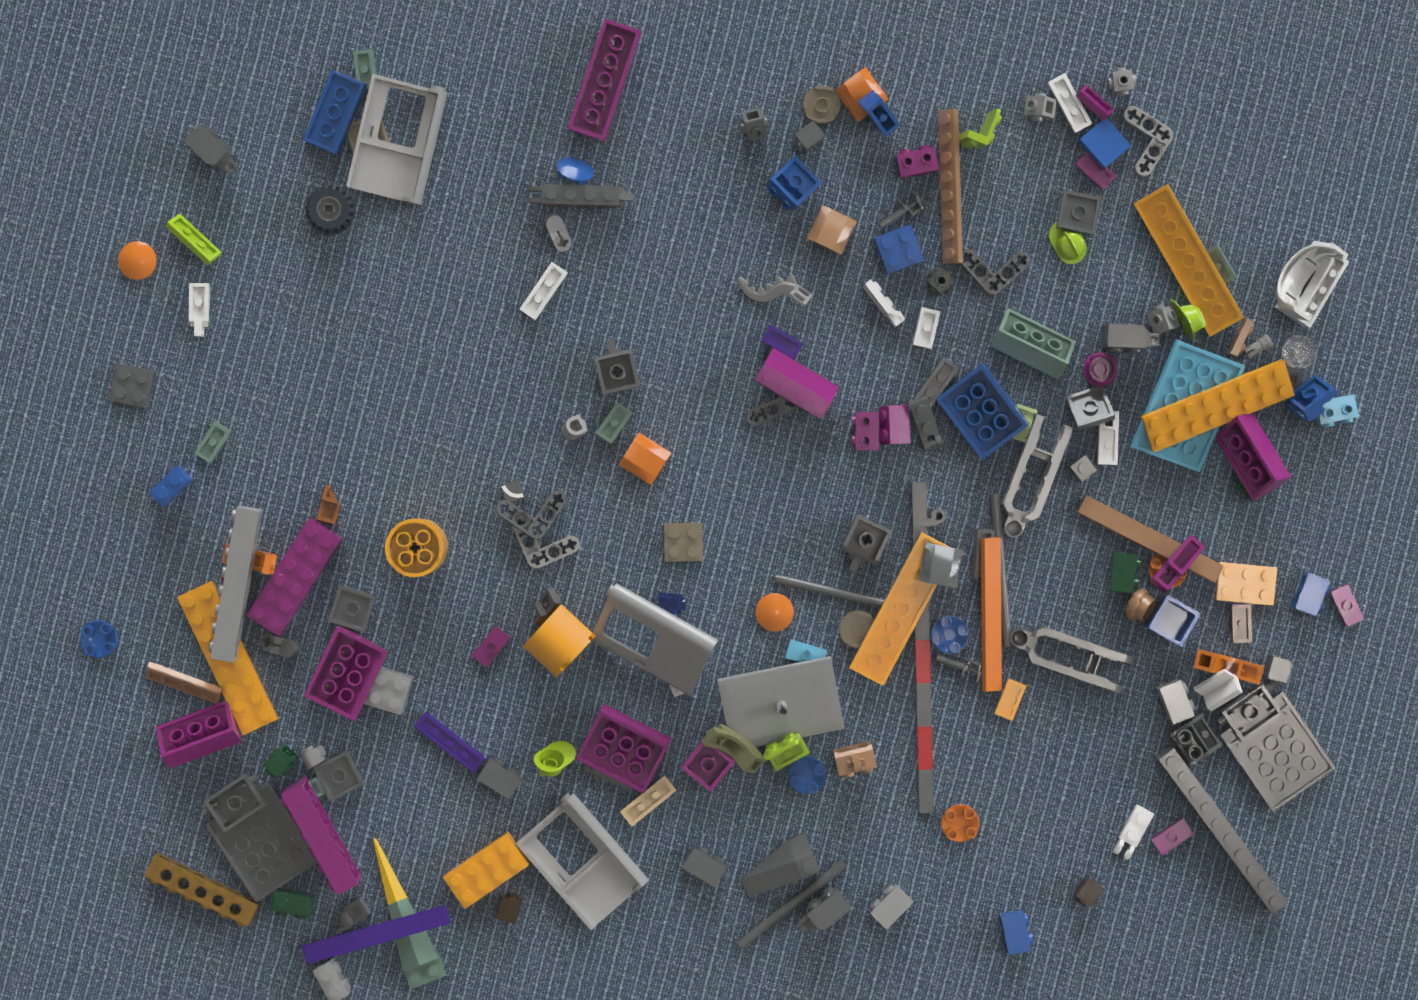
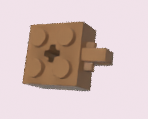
(854, 759)

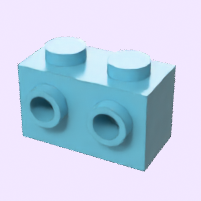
(1338, 409)

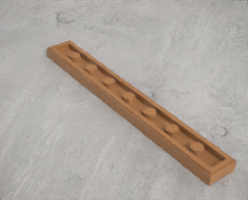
(1145, 536)

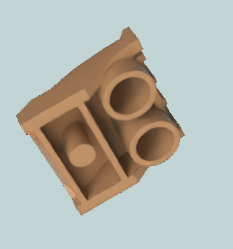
(831, 229)

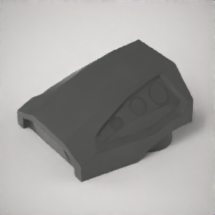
(940, 565)
(1196, 742)

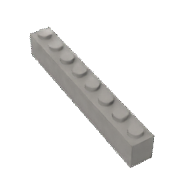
(236, 583)

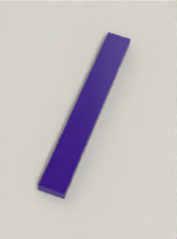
(376, 934)

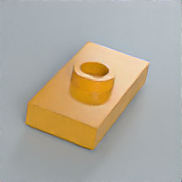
(1010, 699)

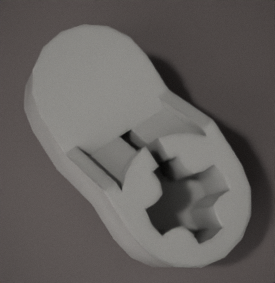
(553, 224)

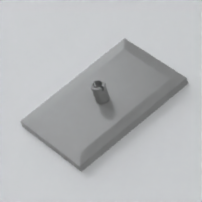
(803, 689)

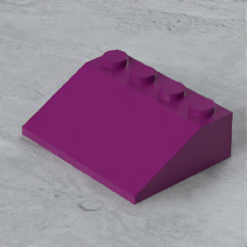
(346, 673)
(623, 748)

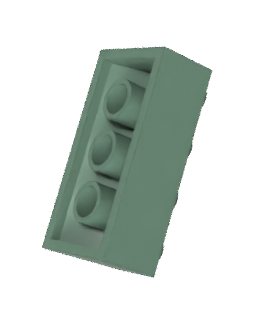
(1033, 343)

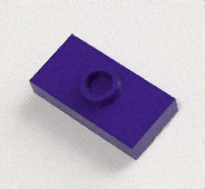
(782, 342)

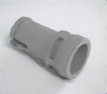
(1263, 344)

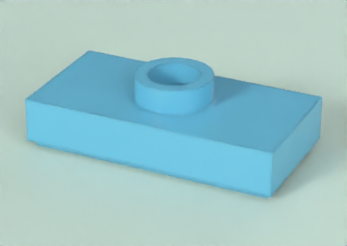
(803, 652)

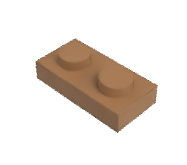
(1238, 346)

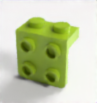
(975, 140)
(786, 751)

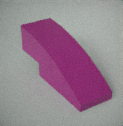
(1177, 564)

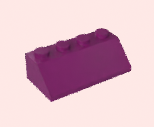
(796, 384)
(1252, 456)
(198, 734)

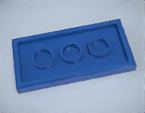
(334, 112)

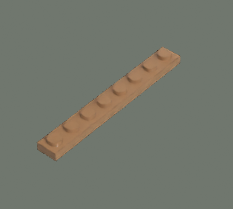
(950, 186)

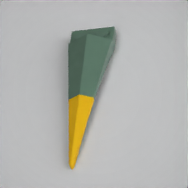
(417, 952)

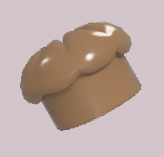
(1140, 605)

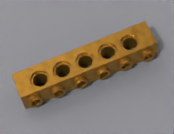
(248, 905)

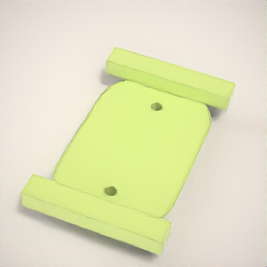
(1029, 416)

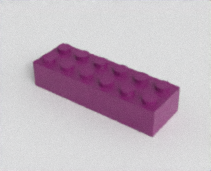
(604, 80)
(295, 576)
(321, 836)

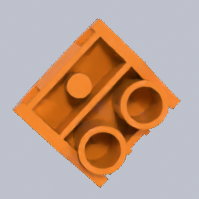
(855, 89)
(644, 458)

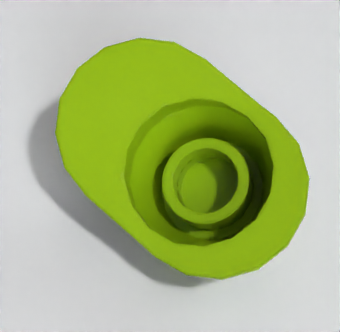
(1068, 244)
(1190, 318)
(554, 758)

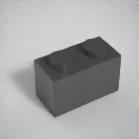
(808, 137)
(500, 778)
(704, 866)

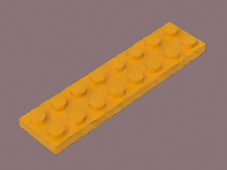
(1188, 259)
(1217, 405)
(895, 618)
(237, 679)

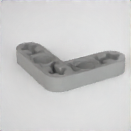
(1154, 142)
(536, 549)

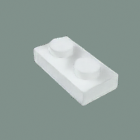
(926, 328)

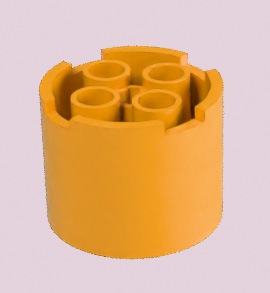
(429, 556)
(558, 641)

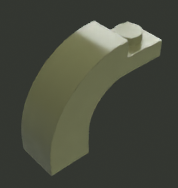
(736, 746)

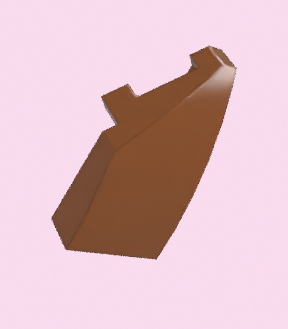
(329, 507)

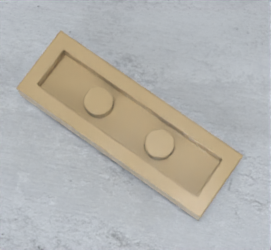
(648, 801)

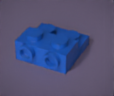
(793, 184)
(1310, 398)

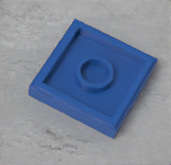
(1104, 143)

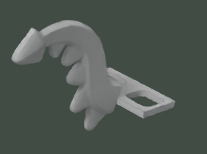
(773, 291)

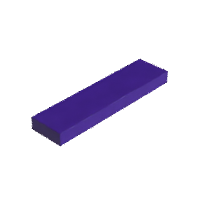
(450, 742)

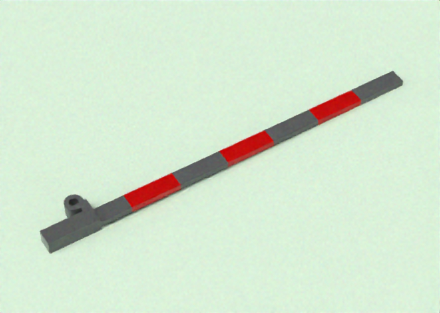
(922, 659)

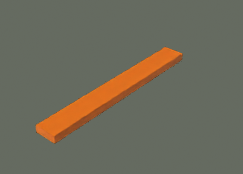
(991, 614)

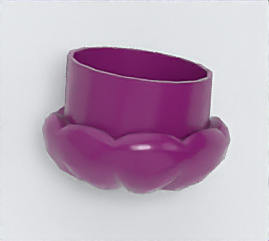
(1100, 369)

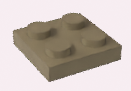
(683, 542)

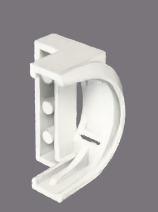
(1329, 267)

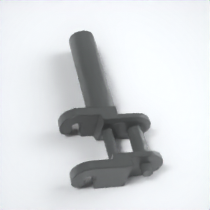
(902, 211)
(960, 666)

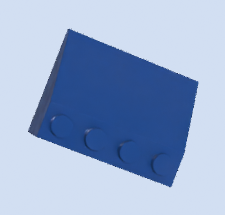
(982, 411)

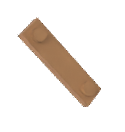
(183, 682)

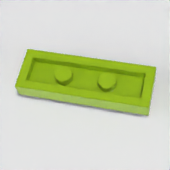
(193, 239)

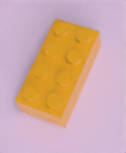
(486, 870)

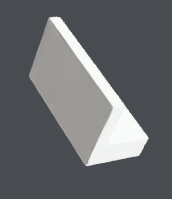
(1219, 689)

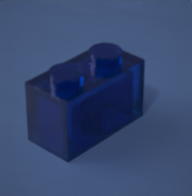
(672, 601)

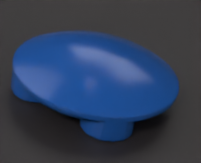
(574, 170)
(949, 634)
(98, 639)
(807, 775)

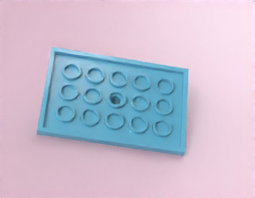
(1185, 374)

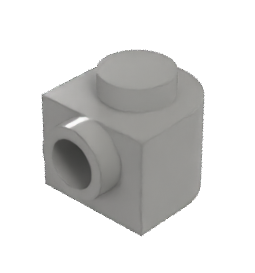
(574, 428)
(313, 756)

